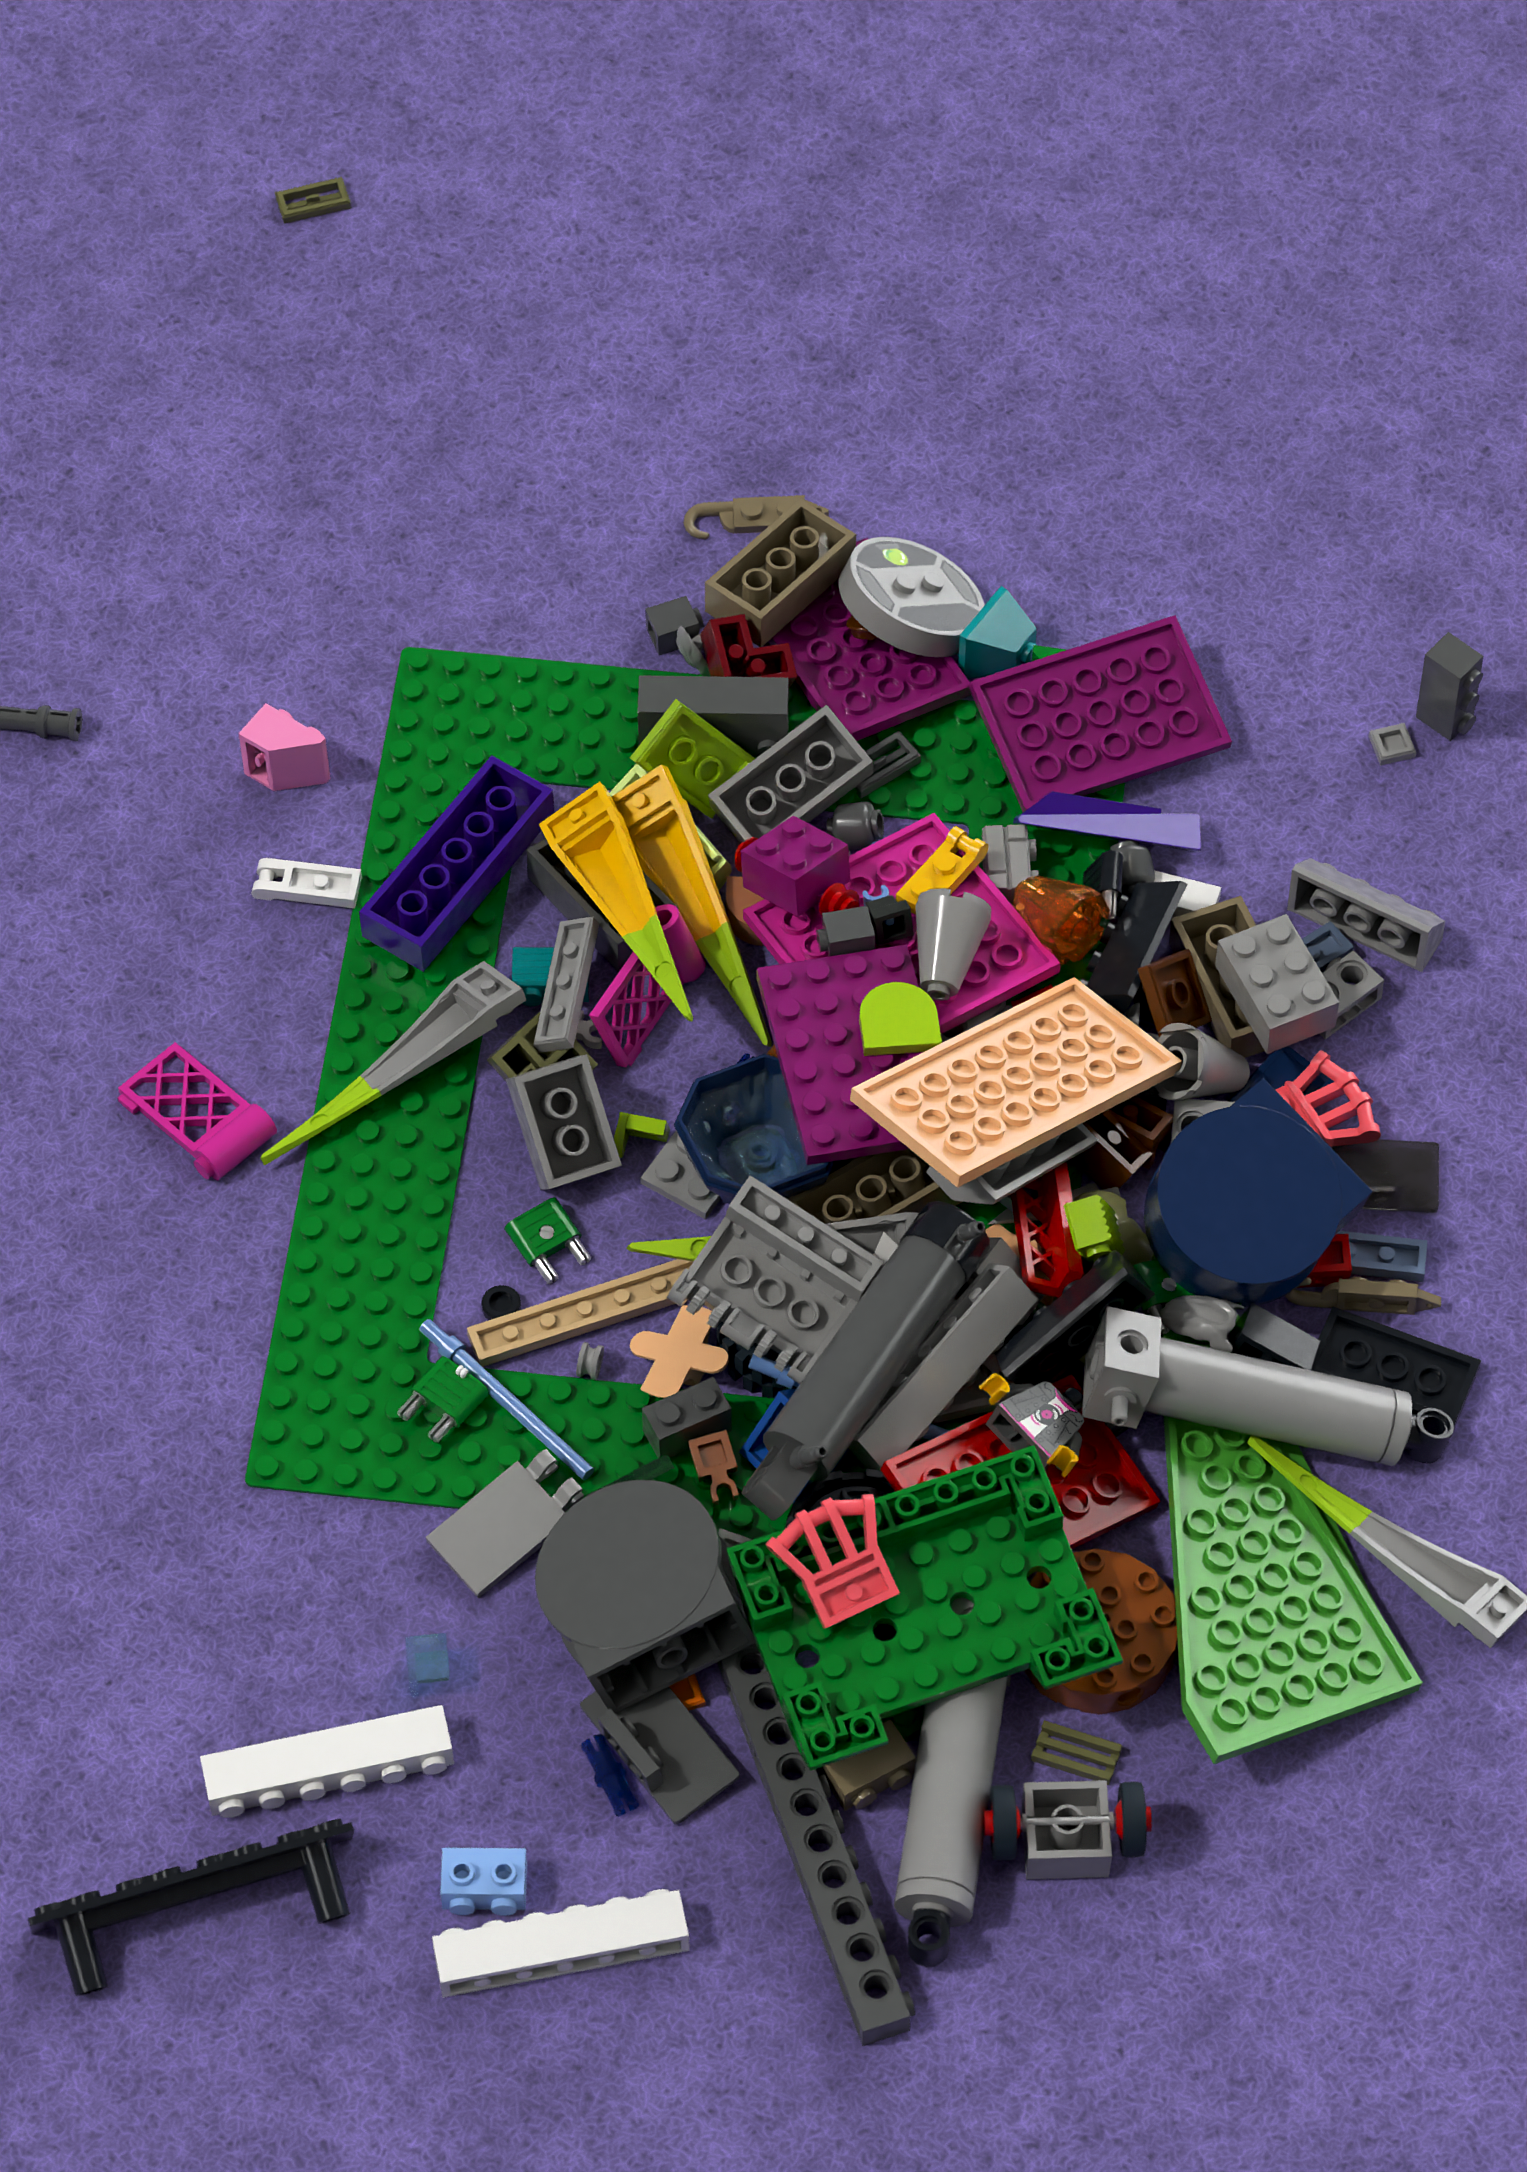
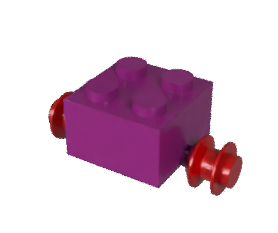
(797, 868)

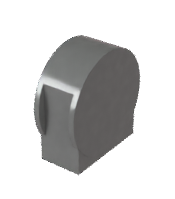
(640, 1589)

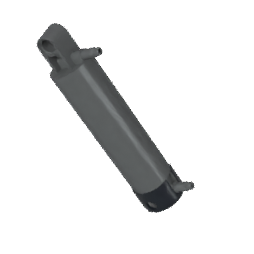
(867, 1354)

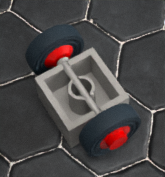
(1067, 1826)

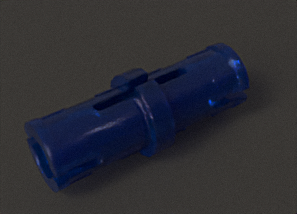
(609, 1774)

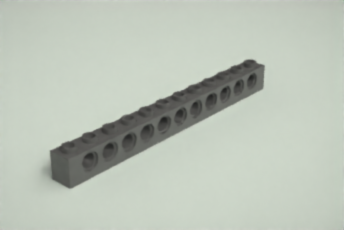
(872, 2017)

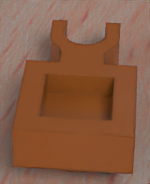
(713, 1461)

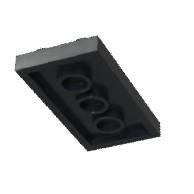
(1396, 1360)

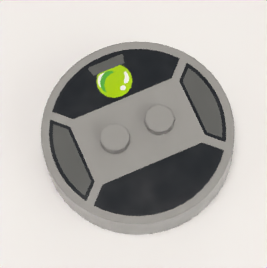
(909, 595)

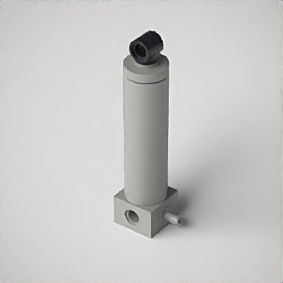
(1140, 1372)
(947, 1813)

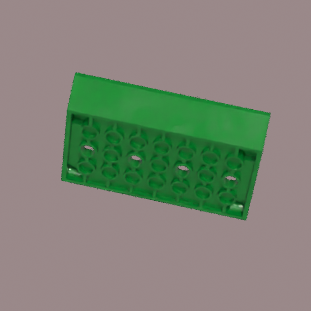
(943, 1541)

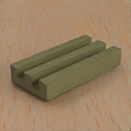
(314, 204)
(1080, 1738)

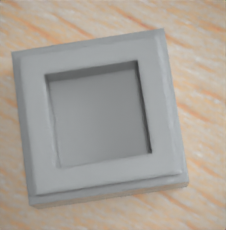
(1392, 744)

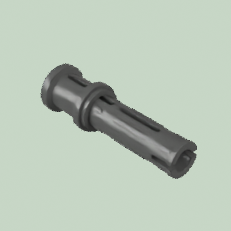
(42, 721)

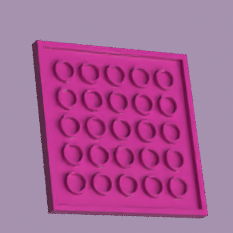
(1007, 957)

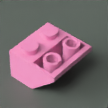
(283, 751)

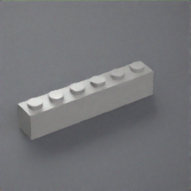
(944, 1363)

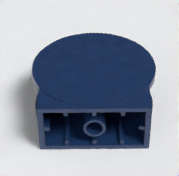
(1248, 1201)

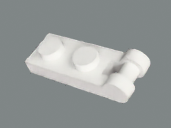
(307, 883)

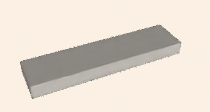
(566, 984)

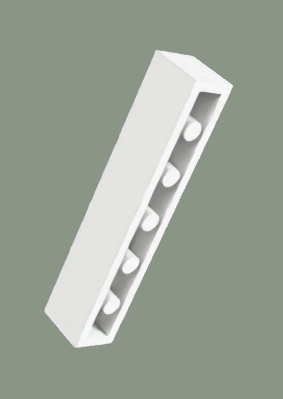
(327, 1761)
(560, 1942)

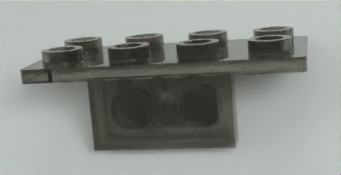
(1398, 1173)

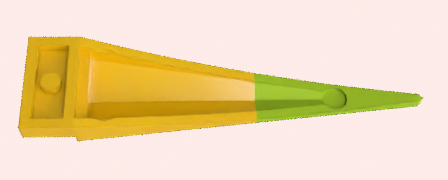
(599, 853)
(676, 862)

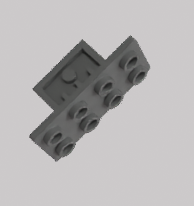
(665, 1751)

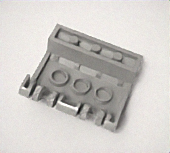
(776, 1278)

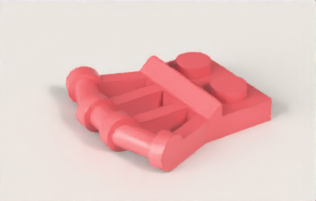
(1343, 1083)
(849, 1584)

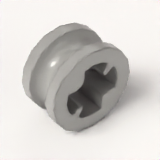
(590, 1361)

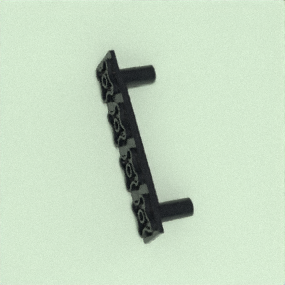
(297, 1850)

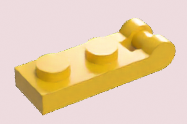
(944, 867)

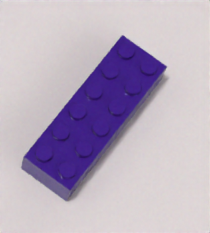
(456, 863)

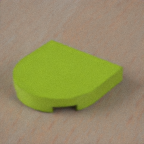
(898, 1020)

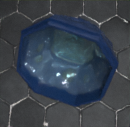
(743, 1127)

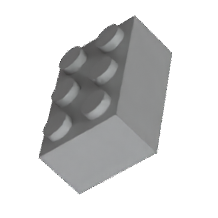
(1276, 983)
(563, 1122)

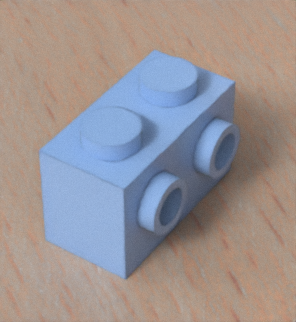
(484, 1880)

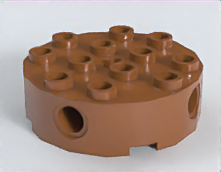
(1142, 1623)

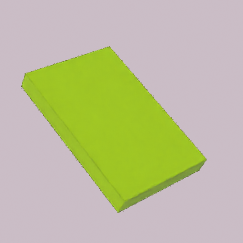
(693, 752)

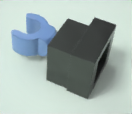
(889, 918)

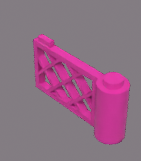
(689, 966)
(221, 1146)

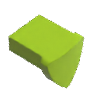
(638, 1126)

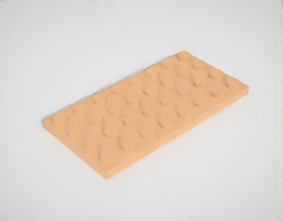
(1015, 1081)

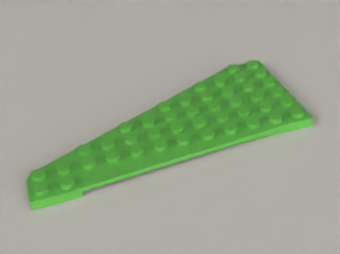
(1266, 1598)

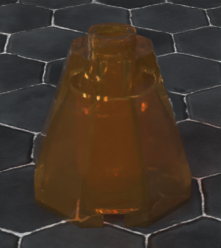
(1061, 915)

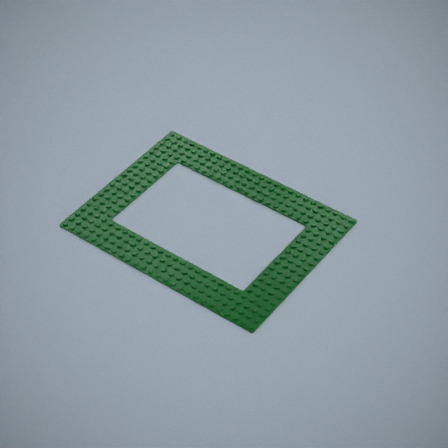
(386, 1176)

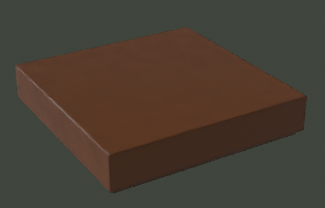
(1174, 991)

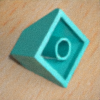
(996, 638)

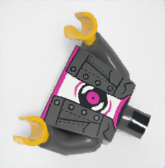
(1039, 1418)

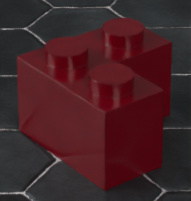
(732, 654)

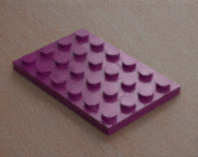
(863, 679)
(1100, 713)
(820, 1047)

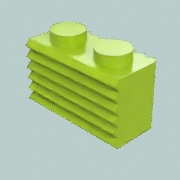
(1093, 1227)

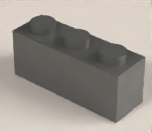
(1450, 687)

